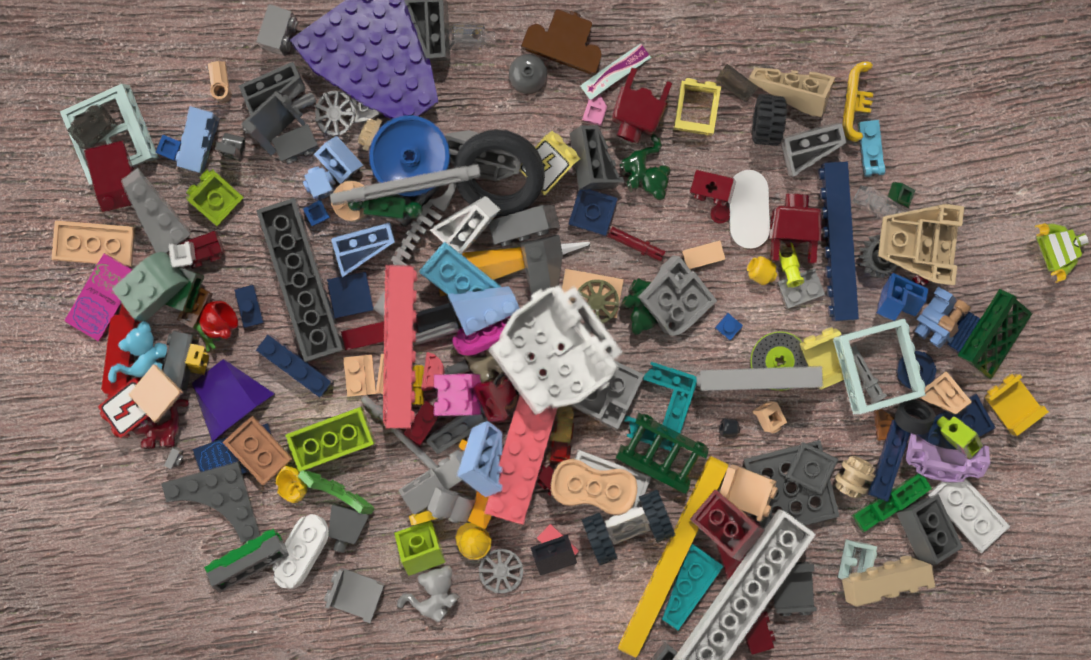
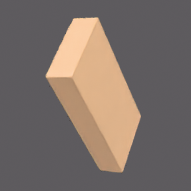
(703, 255)

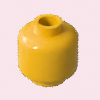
(762, 270)

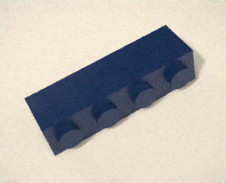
(294, 365)

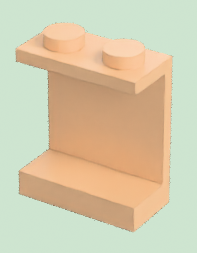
(749, 491)

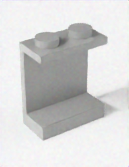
(354, 594)

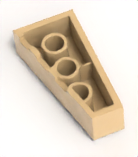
(888, 580)

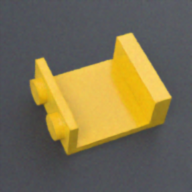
(1014, 404)

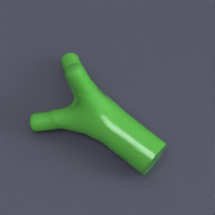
(208, 341)

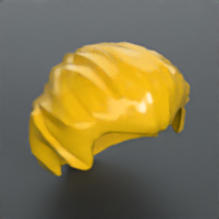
(290, 485)

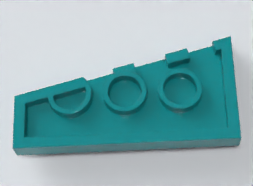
(692, 582)

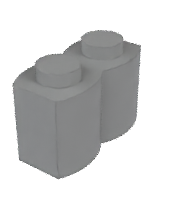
(450, 505)

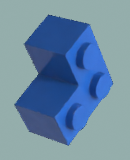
(901, 295)

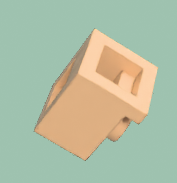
(774, 421)

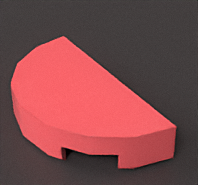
(432, 367)

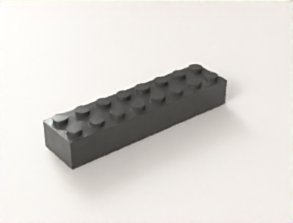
(300, 279)

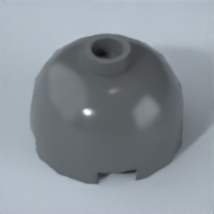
(526, 65)

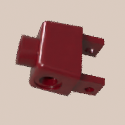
(638, 110)
(795, 224)

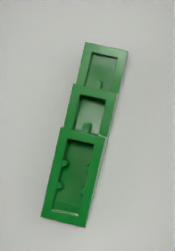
(900, 498)

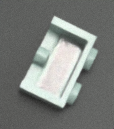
(856, 558)

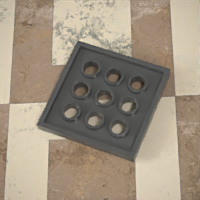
(807, 513)

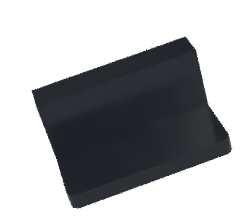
(435, 317)
(553, 555)

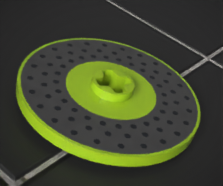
(774, 346)

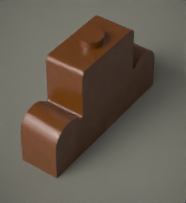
(564, 42)

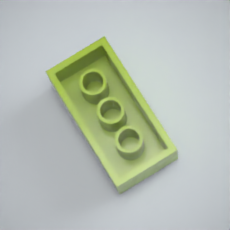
(330, 439)

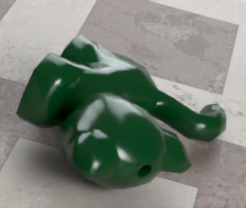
(652, 179)
(641, 317)

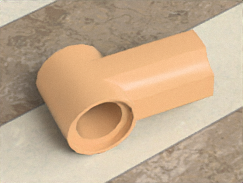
(219, 80)

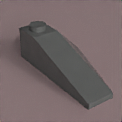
(542, 262)

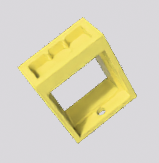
(685, 126)

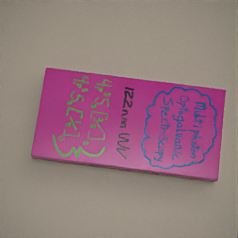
(97, 299)

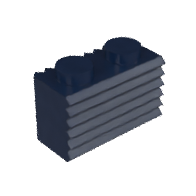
(965, 327)

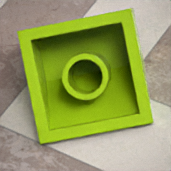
(419, 548)

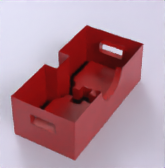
(559, 448)

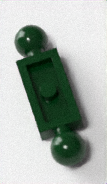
(387, 207)

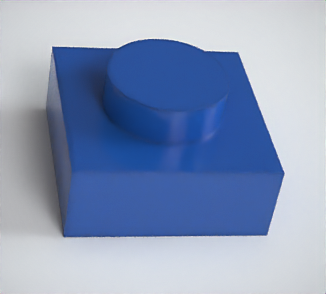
(168, 147)
(316, 213)
(728, 326)

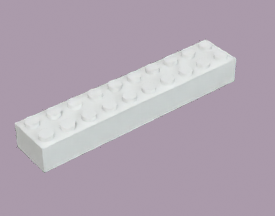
(748, 590)

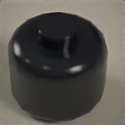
(729, 428)

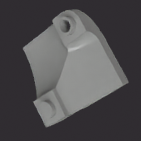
(676, 297)
(614, 400)

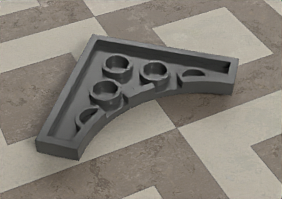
(222, 490)

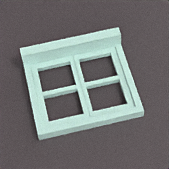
(133, 123)

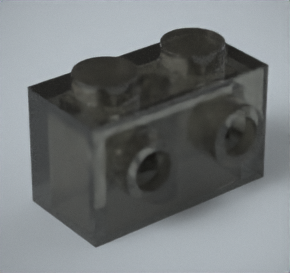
(91, 126)

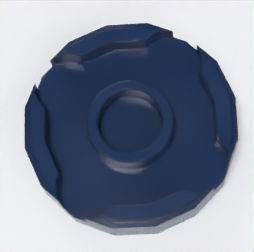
(927, 369)

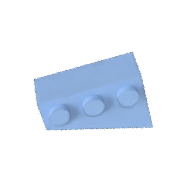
(197, 140)
(359, 246)
(483, 308)
(481, 459)

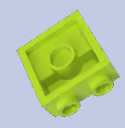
(213, 196)

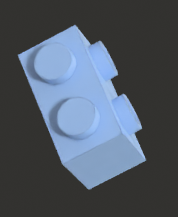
(338, 159)

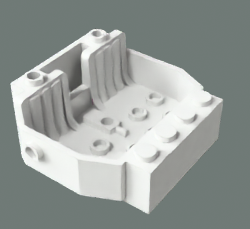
(539, 330)

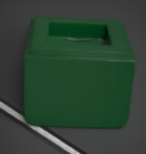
(901, 194)

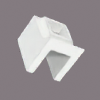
(182, 254)

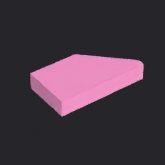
(595, 111)

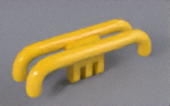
(855, 101)

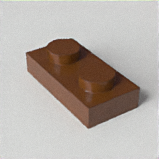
(193, 319)

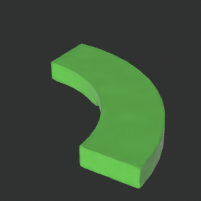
(336, 489)

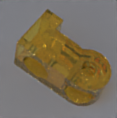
(564, 425)

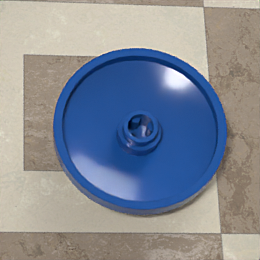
(408, 149)

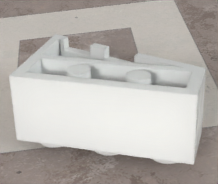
(466, 225)

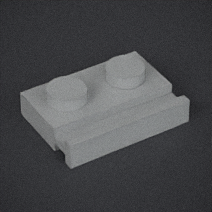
(807, 291)

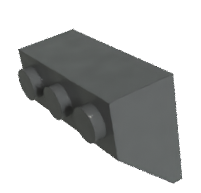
(175, 359)
(930, 530)

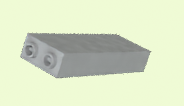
(760, 378)

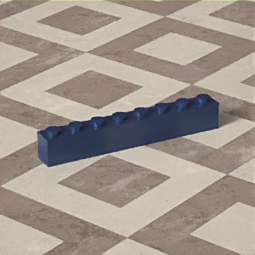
(839, 241)

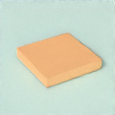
(155, 393)

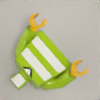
(1060, 248)

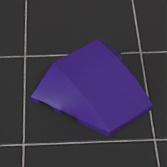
(227, 397)

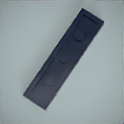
(889, 462)

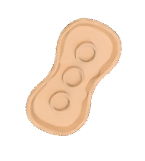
(580, 484)

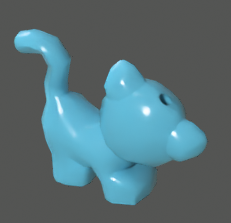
(139, 343)

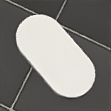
(749, 210)
(303, 548)

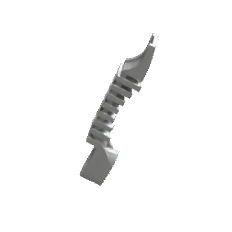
(440, 203)

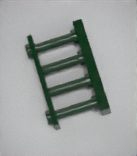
(662, 471)

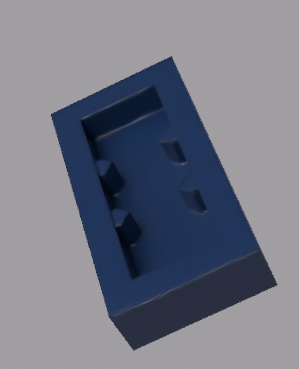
(249, 306)

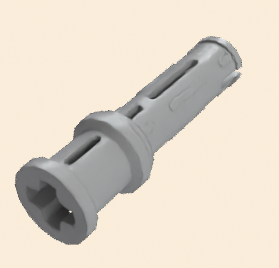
(869, 382)

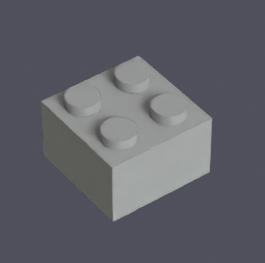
(277, 30)

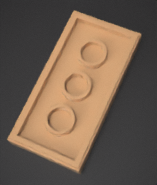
(89, 241)

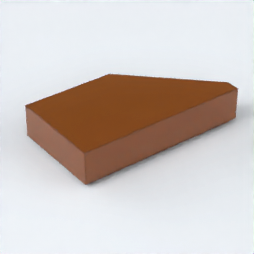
(882, 423)

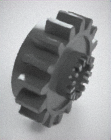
(874, 264)

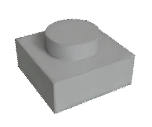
(174, 458)

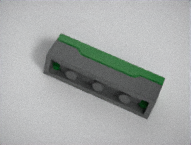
(246, 560)

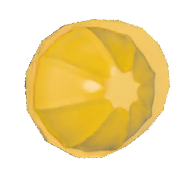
(473, 541)

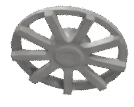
(334, 113)
(501, 571)

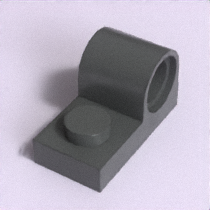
(231, 146)

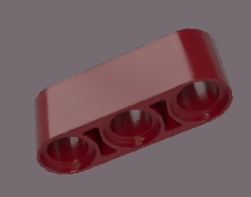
(363, 336)

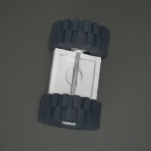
(628, 526)

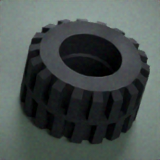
(769, 120)

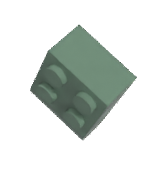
(150, 286)

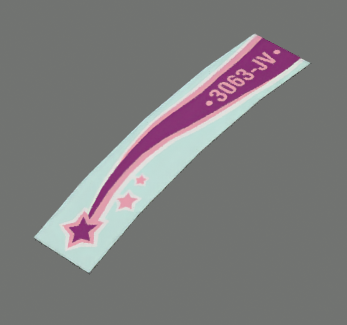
(615, 71)

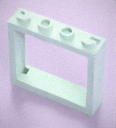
(850, 372)

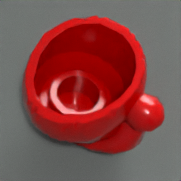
(218, 320)

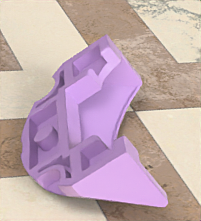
(944, 463)

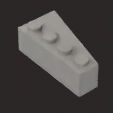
(156, 215)

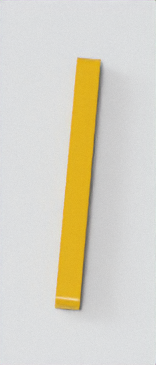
(670, 560)

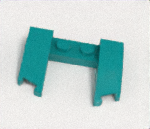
(683, 389)

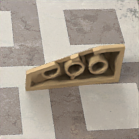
(803, 92)

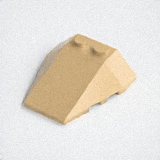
(923, 241)

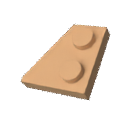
(946, 394)

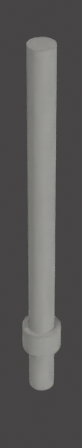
(377, 411)

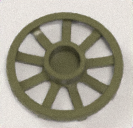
(597, 300)

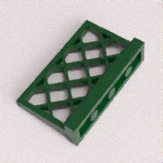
(988, 329)

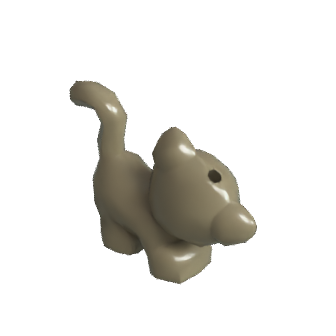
(484, 366)

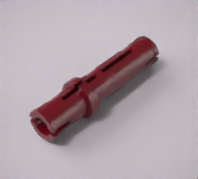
(636, 244)

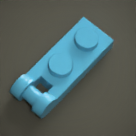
(871, 148)

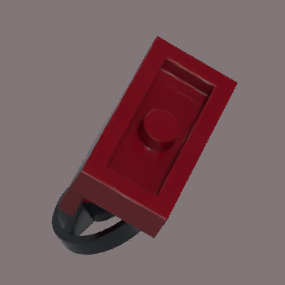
(495, 399)

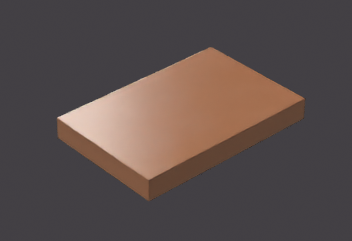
(257, 450)

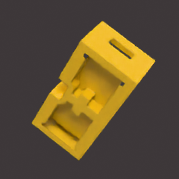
(195, 356)

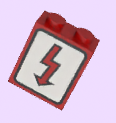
(122, 410)

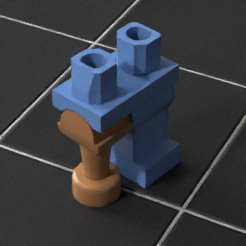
(936, 318)

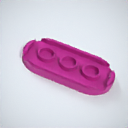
(479, 340)

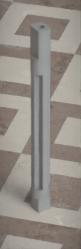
(406, 185)

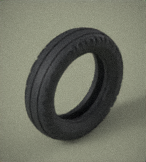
(519, 147)

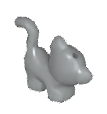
(437, 584)

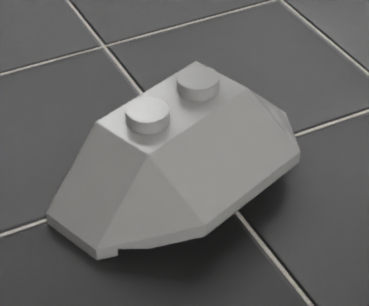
(493, 164)

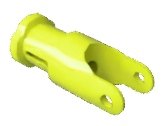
(791, 268)

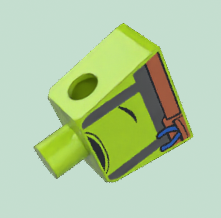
(960, 436)

